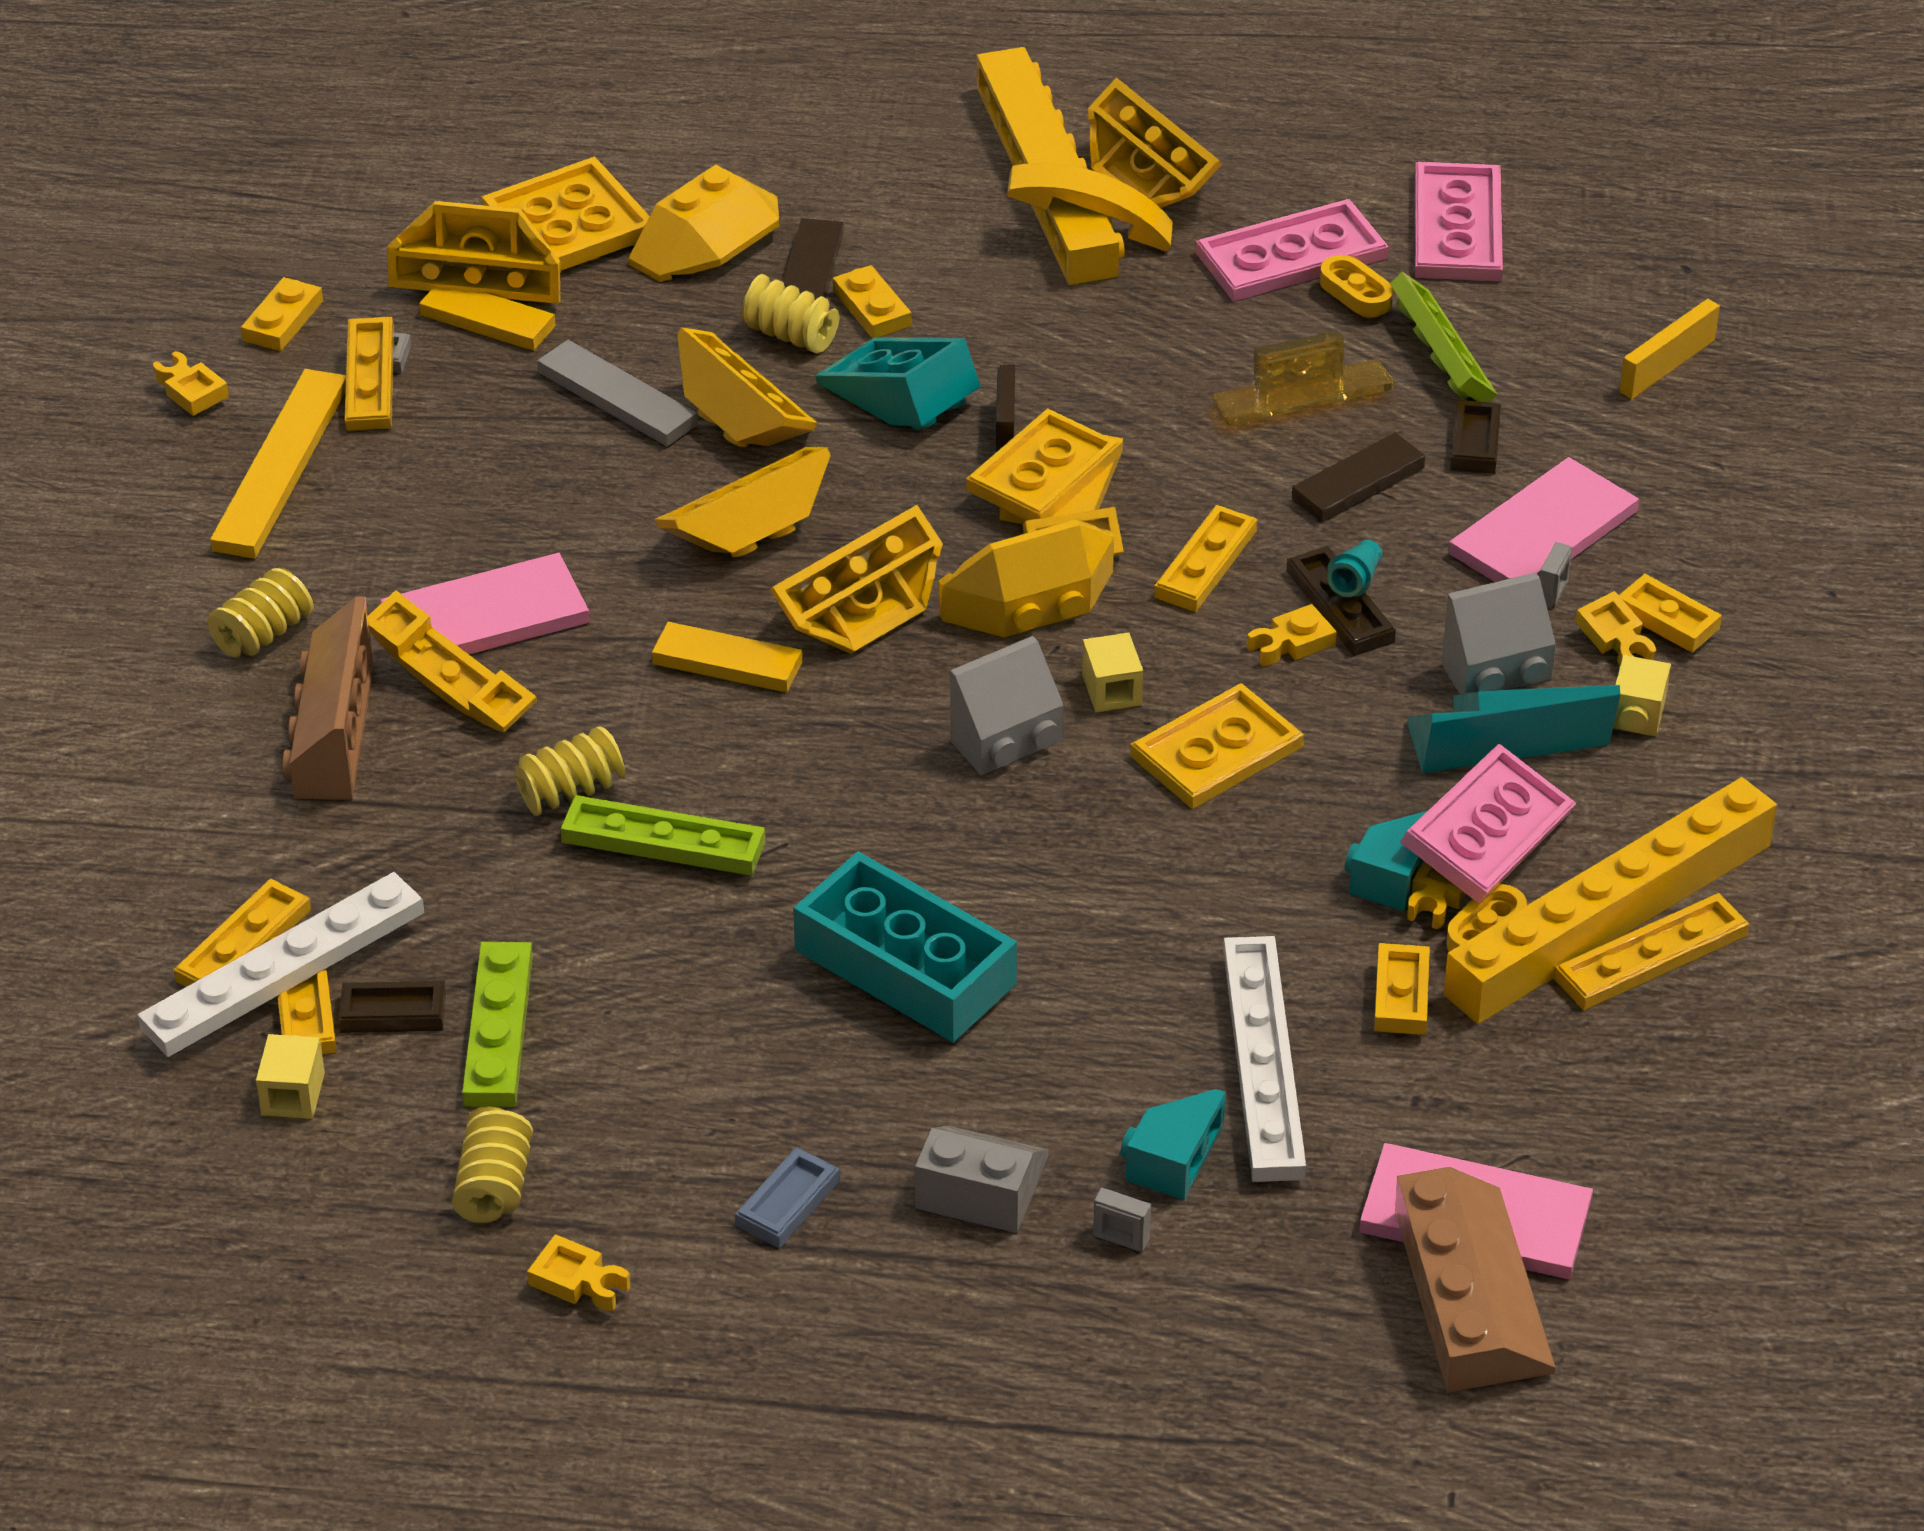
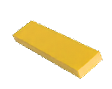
(1651, 951)

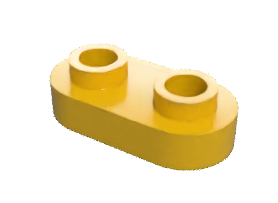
(1356, 286)
(1479, 917)

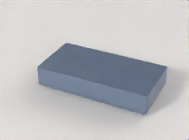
(787, 1197)

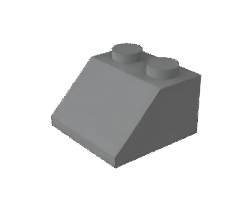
(1498, 636)
(1004, 706)
(977, 1177)

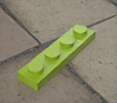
(1438, 333)
(663, 835)
(497, 1024)

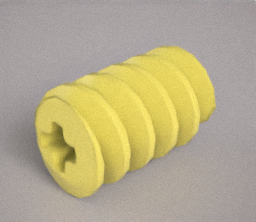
(789, 314)
(259, 613)
(567, 767)
(491, 1164)

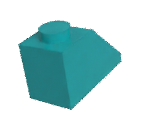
(1382, 866)
(1173, 1142)

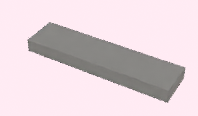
(617, 392)

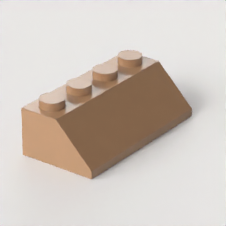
(331, 707)
(1470, 1279)

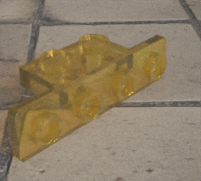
(1301, 377)

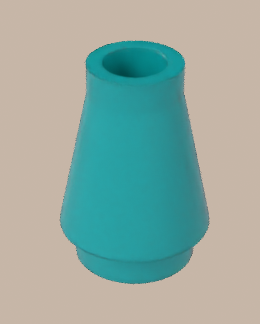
(1353, 570)

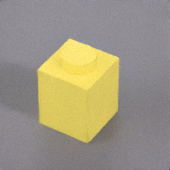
(1112, 672)
(1641, 694)
(290, 1076)

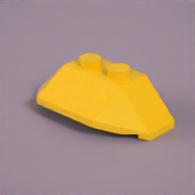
(1145, 148)
(704, 225)
(475, 251)
(736, 394)
(752, 506)
(1029, 580)
(865, 584)

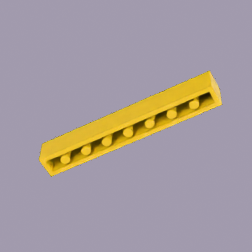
(1036, 134)
(1609, 899)

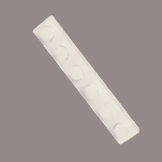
(280, 964)
(1264, 1059)

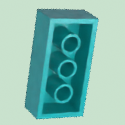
(905, 946)

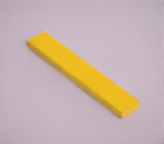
(279, 464)

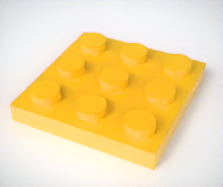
(576, 211)

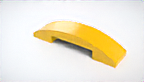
(1095, 191)
(446, 668)

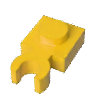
(191, 387)
(1614, 626)
(1296, 633)
(1433, 894)
(574, 1270)

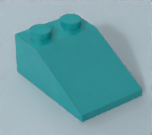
(904, 378)

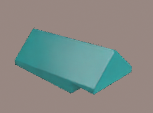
(1519, 720)

